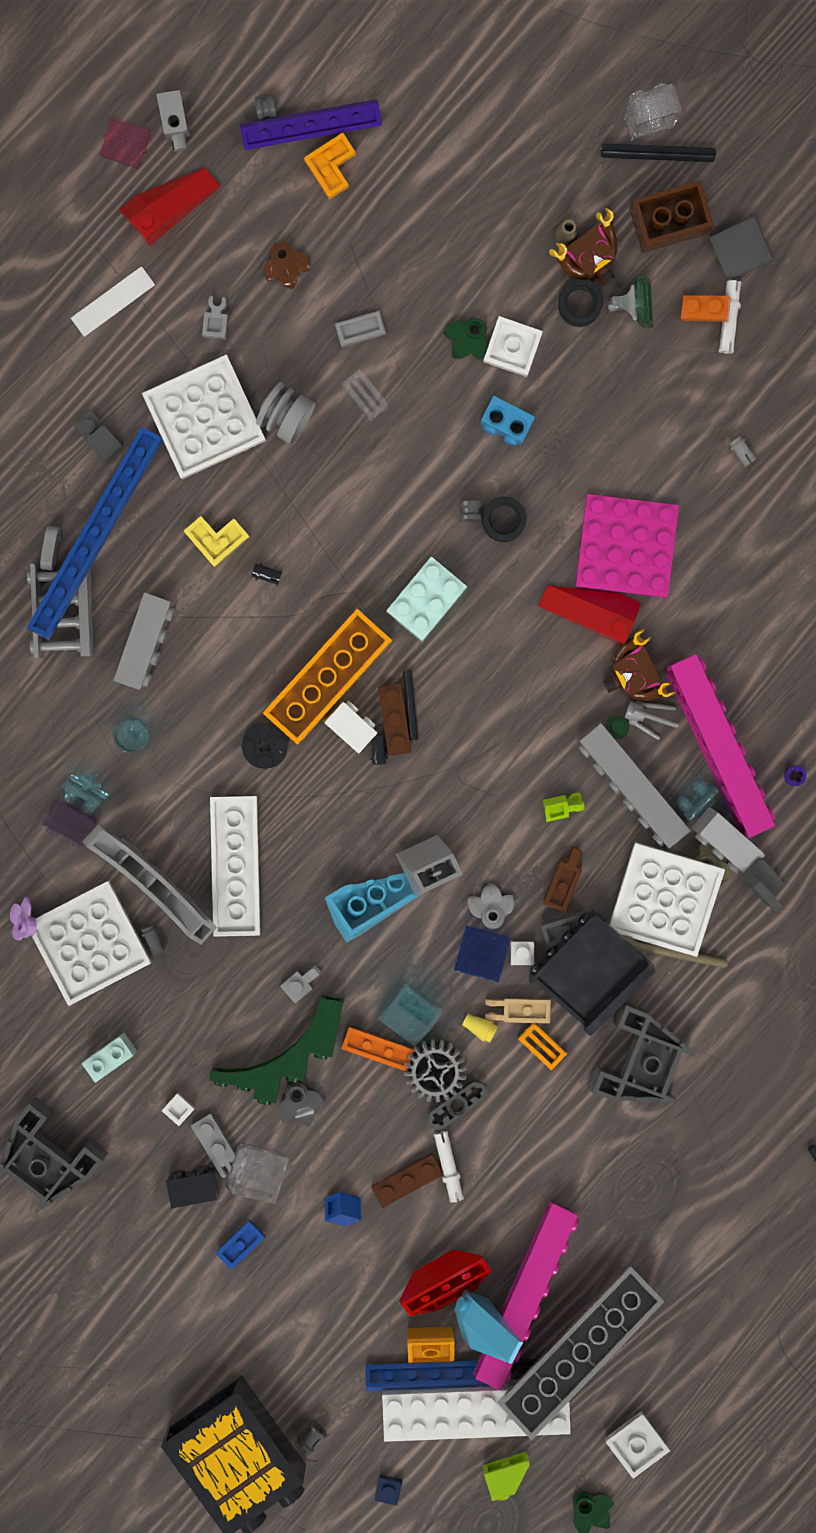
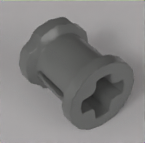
(312, 1437)

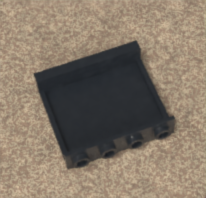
(592, 971)

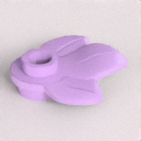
(21, 918)

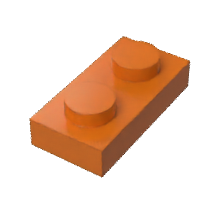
(705, 308)

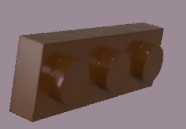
(394, 719)
(407, 1180)

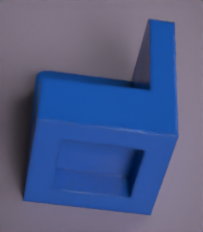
(342, 1209)

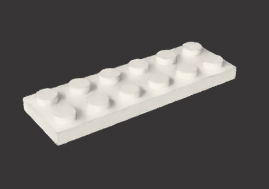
(235, 866)

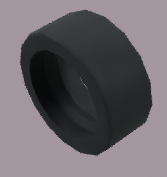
(595, 292)
(516, 506)

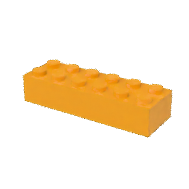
(327, 676)

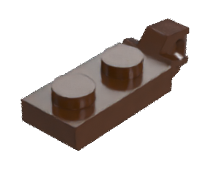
(564, 881)

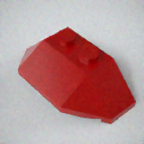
(443, 1281)

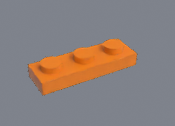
(377, 1048)

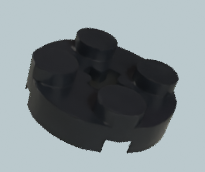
(264, 732)

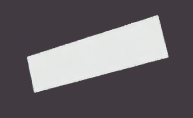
(112, 301)

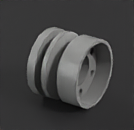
(288, 414)

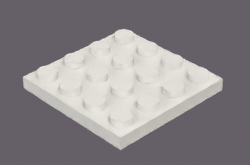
(203, 417)
(666, 899)
(89, 943)

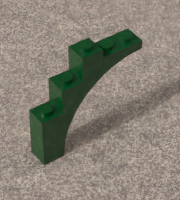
(293, 1062)

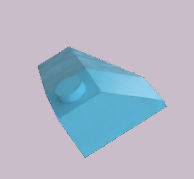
(366, 904)
(485, 1327)

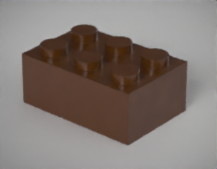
(671, 216)

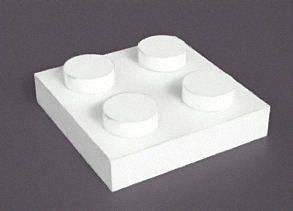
(512, 346)
(637, 1444)

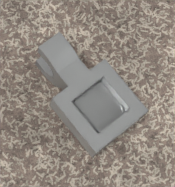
(298, 984)

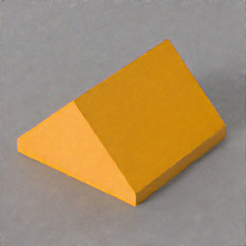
(430, 1344)

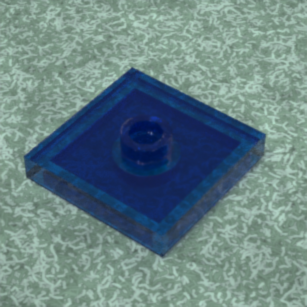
(482, 953)

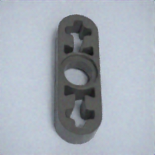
(456, 1114)

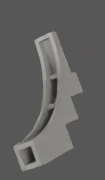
(152, 881)

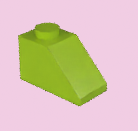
(505, 1475)

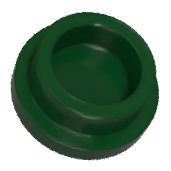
(617, 727)

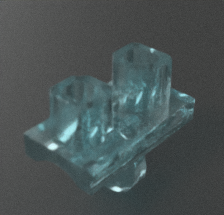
(86, 789)
(700, 802)

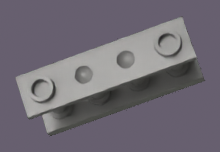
(83, 621)

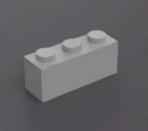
(726, 841)

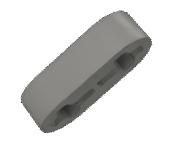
(50, 548)

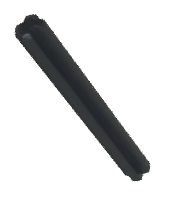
(657, 152)

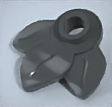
(300, 1107)

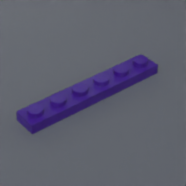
(310, 124)

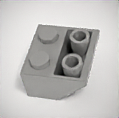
(428, 865)

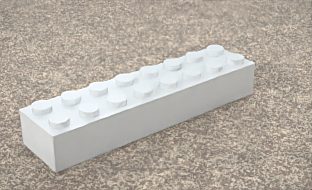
(455, 1414)

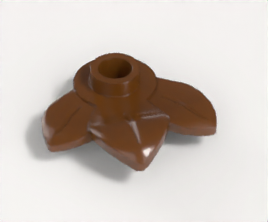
(286, 268)

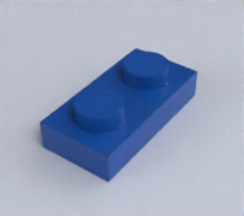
(240, 1244)

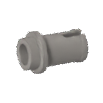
(740, 448)

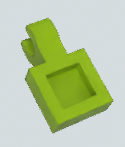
(560, 806)

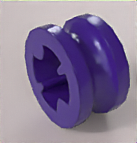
(796, 769)

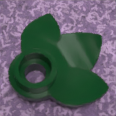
(464, 340)
(593, 1513)

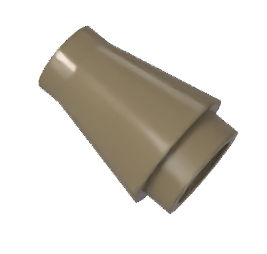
(566, 237)

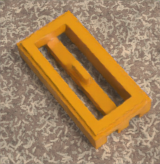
(528, 1032)

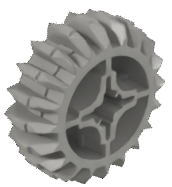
(426, 1075)

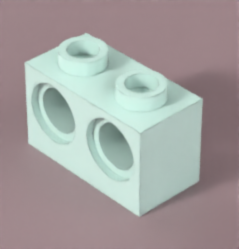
(109, 1057)

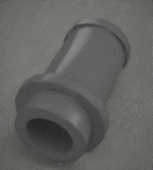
(153, 939)

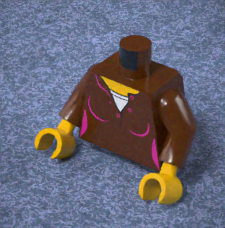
(591, 252)
(635, 672)

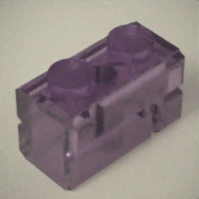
(69, 822)

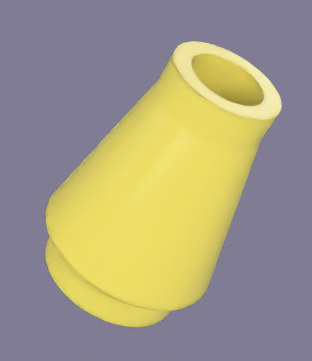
(480, 1027)

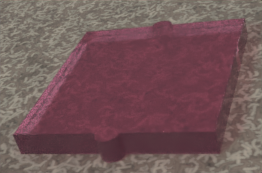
(125, 143)

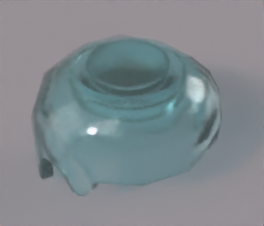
(132, 734)

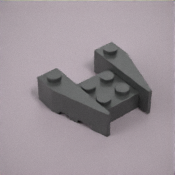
(648, 1062)
(40, 1163)

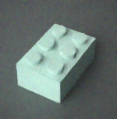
(426, 599)

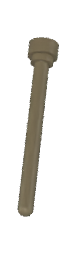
(655, 949)

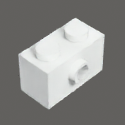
(349, 726)

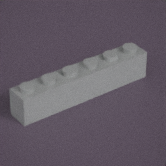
(633, 785)

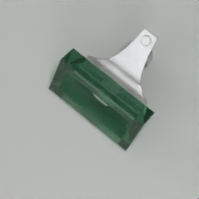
(636, 302)

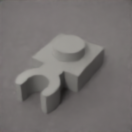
(215, 323)

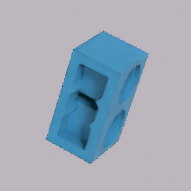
(510, 415)

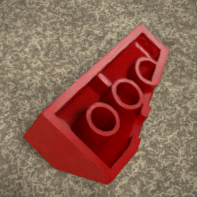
(162, 207)

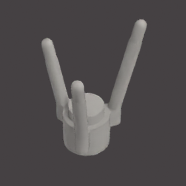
(636, 712)

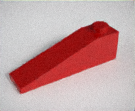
(597, 611)

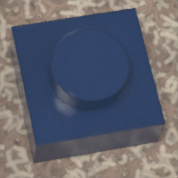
(388, 1490)

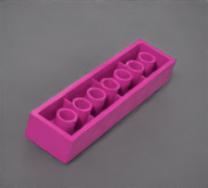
(719, 746)

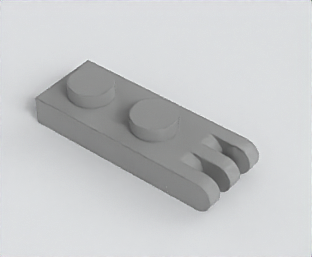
(214, 1142)

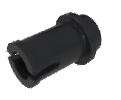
(266, 574)
(378, 750)

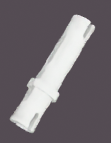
(729, 328)
(451, 1176)

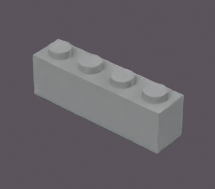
(144, 641)

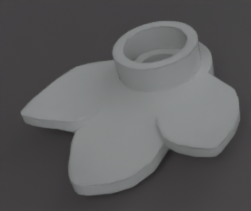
(491, 902)

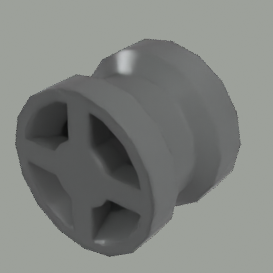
(265, 107)
(470, 511)

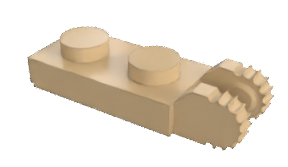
(521, 1010)

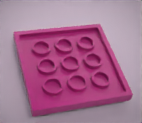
(627, 546)

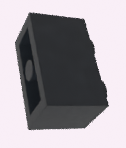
(192, 1187)

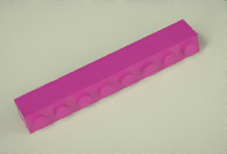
(530, 1286)

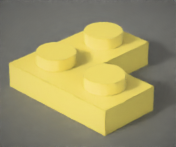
(216, 545)

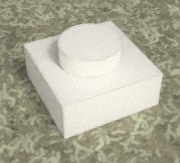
(522, 952)
(178, 1109)

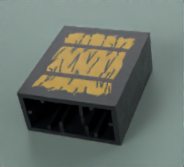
(235, 1458)

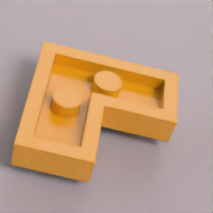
(325, 163)

